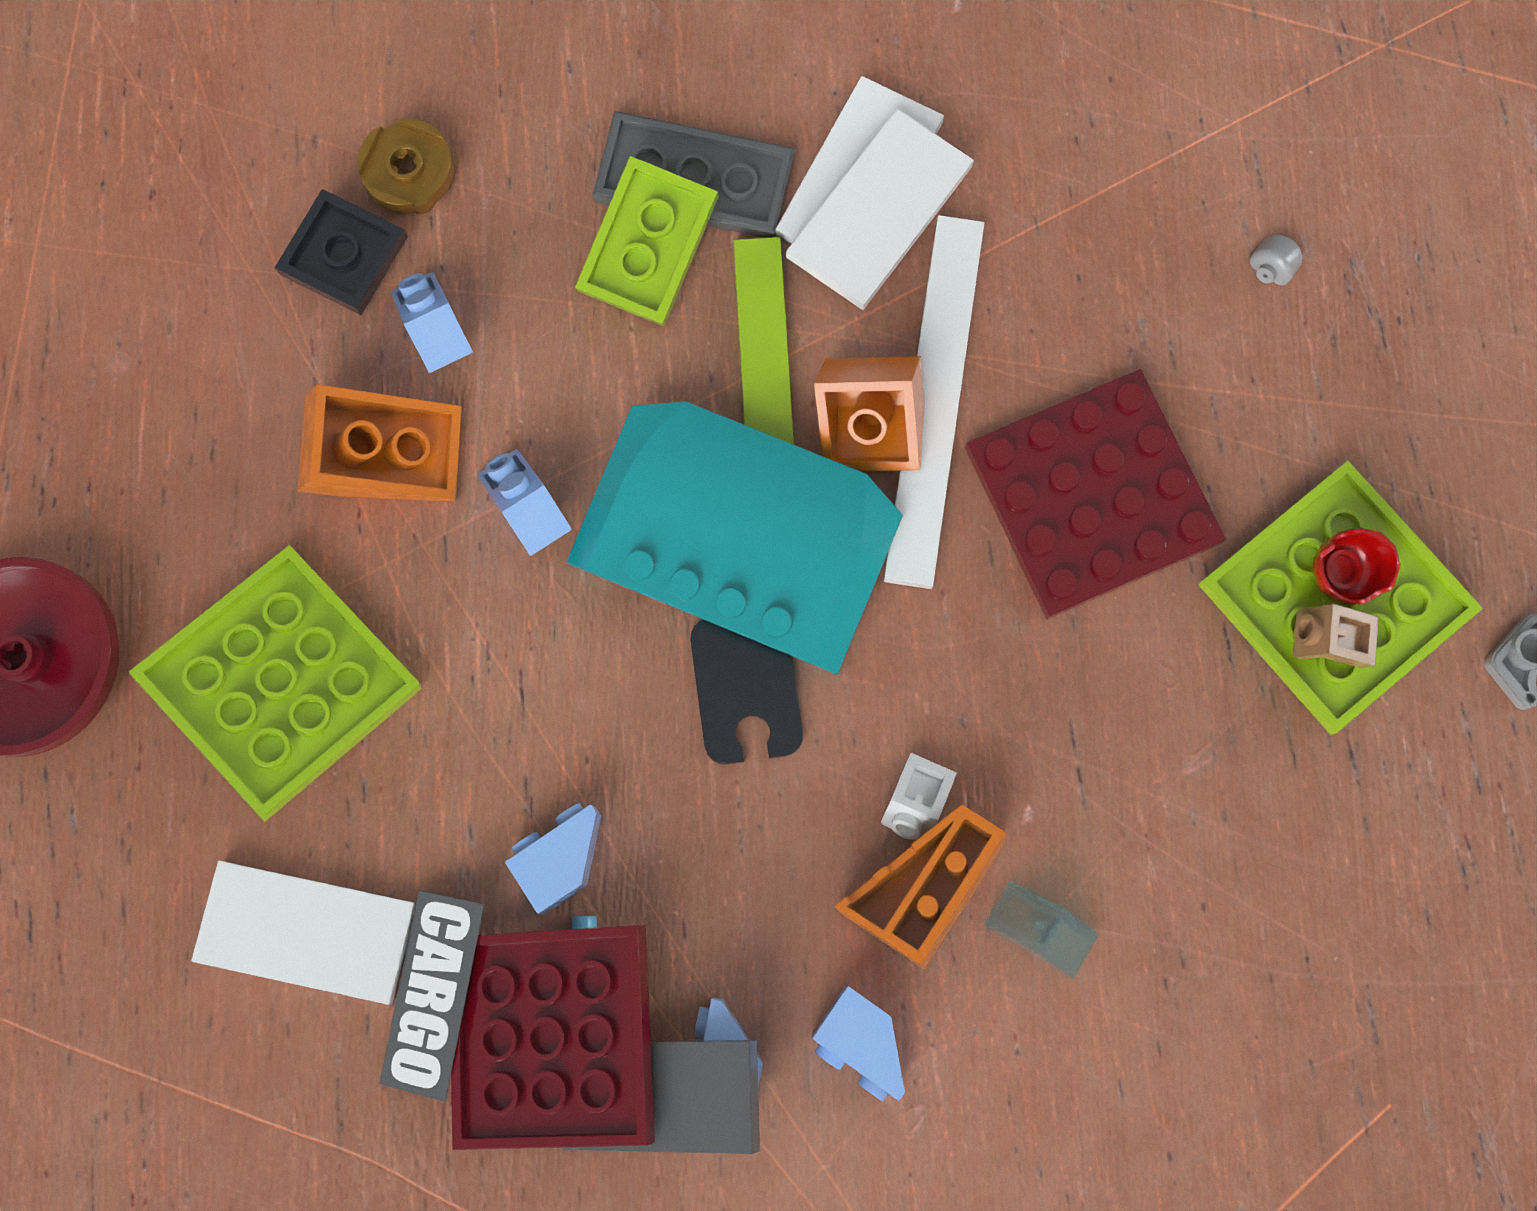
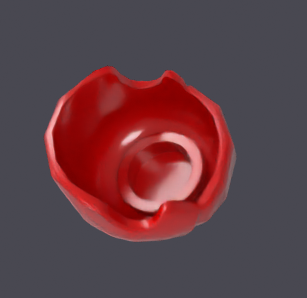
(1356, 566)

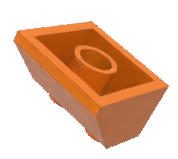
(871, 412)

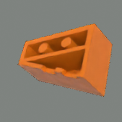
(927, 886)

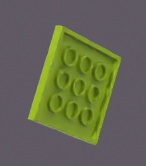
(1275, 578)
(276, 682)

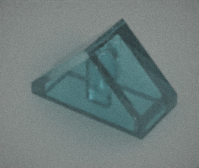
(1042, 928)

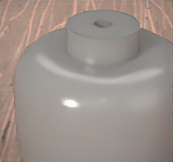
(1276, 259)

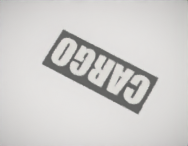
(431, 995)

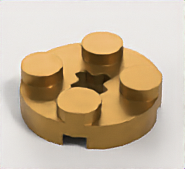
(411, 191)

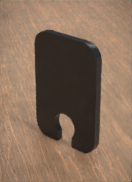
(742, 681)

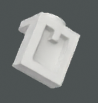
(918, 797)

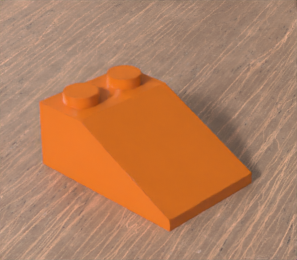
(378, 446)

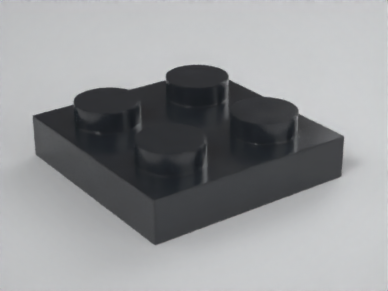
(341, 251)

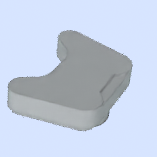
(1515, 663)

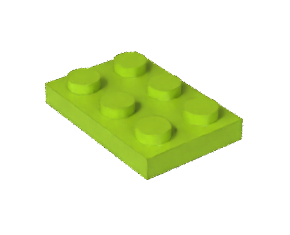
(647, 241)

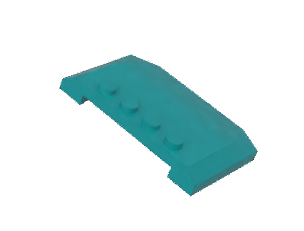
(738, 530)

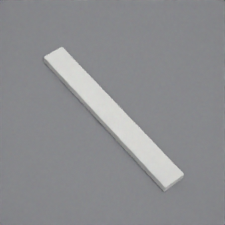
(943, 354)

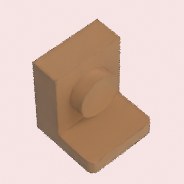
(1336, 635)

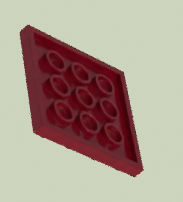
(1094, 493)
(555, 1042)

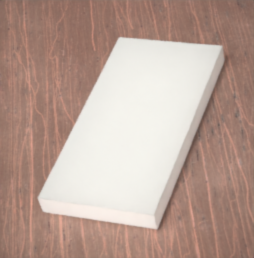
(853, 131)
(879, 209)
(304, 932)

